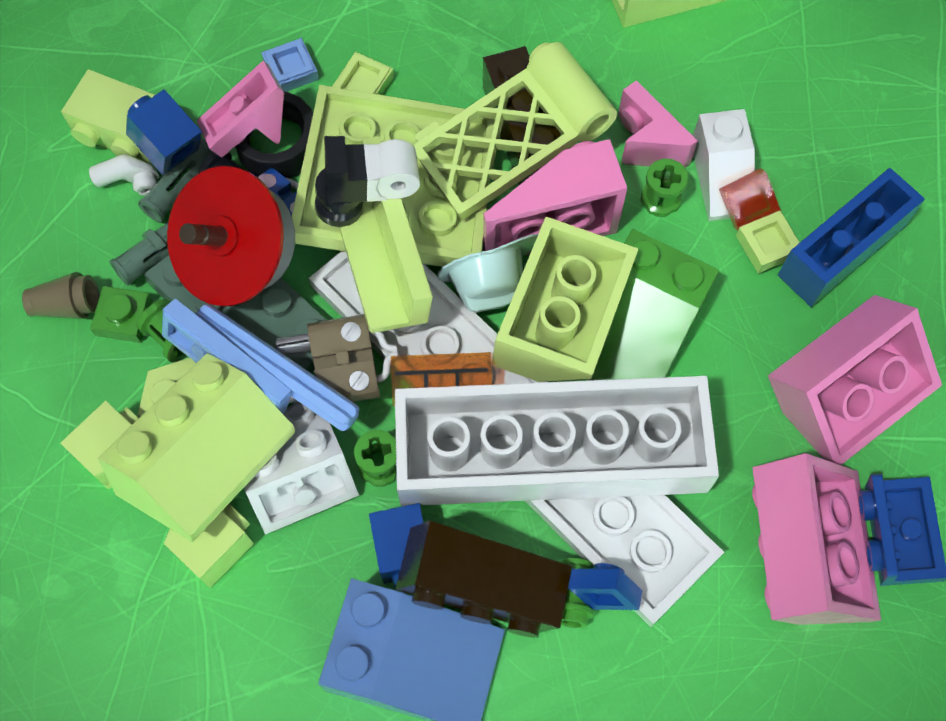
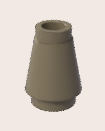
(64, 297)

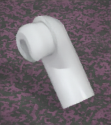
(125, 167)

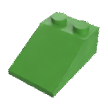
(654, 311)

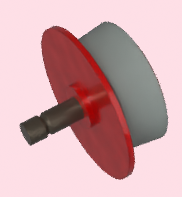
(229, 236)

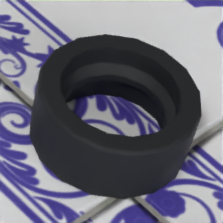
(286, 162)

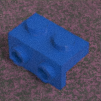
(903, 530)

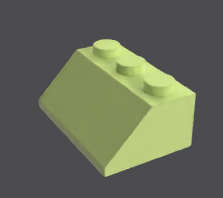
(563, 304)
(196, 447)

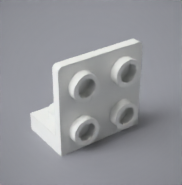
(303, 475)

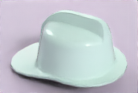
(490, 276)

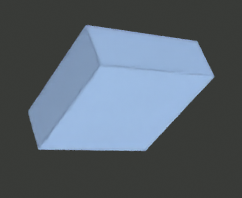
(291, 64)

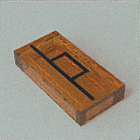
(440, 370)

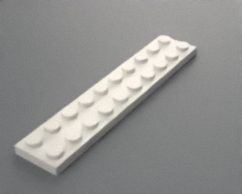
(637, 533)

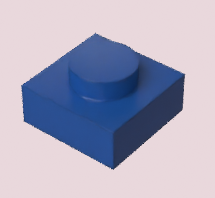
(605, 588)

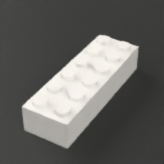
(554, 440)

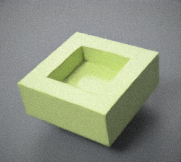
(767, 241)

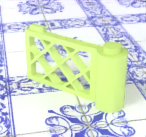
(561, 91)

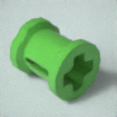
(669, 189)
(151, 325)
(364, 457)

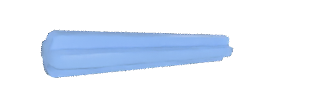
(303, 385)

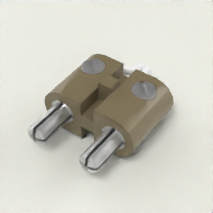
(342, 355)

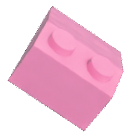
(575, 187)

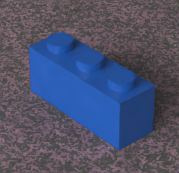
(850, 237)

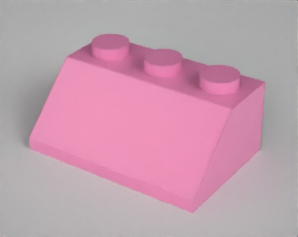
(857, 378)
(813, 542)

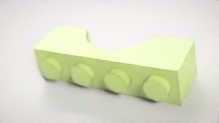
(213, 549)

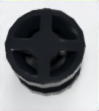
(334, 213)

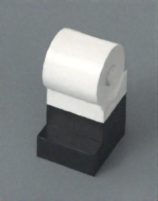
(369, 170)

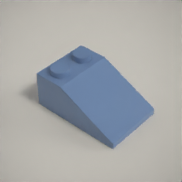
(410, 656)

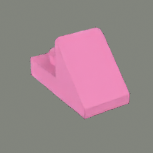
(247, 106)
(653, 129)

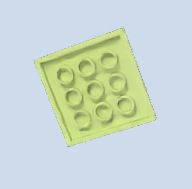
(433, 221)

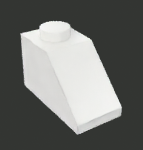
(722, 156)

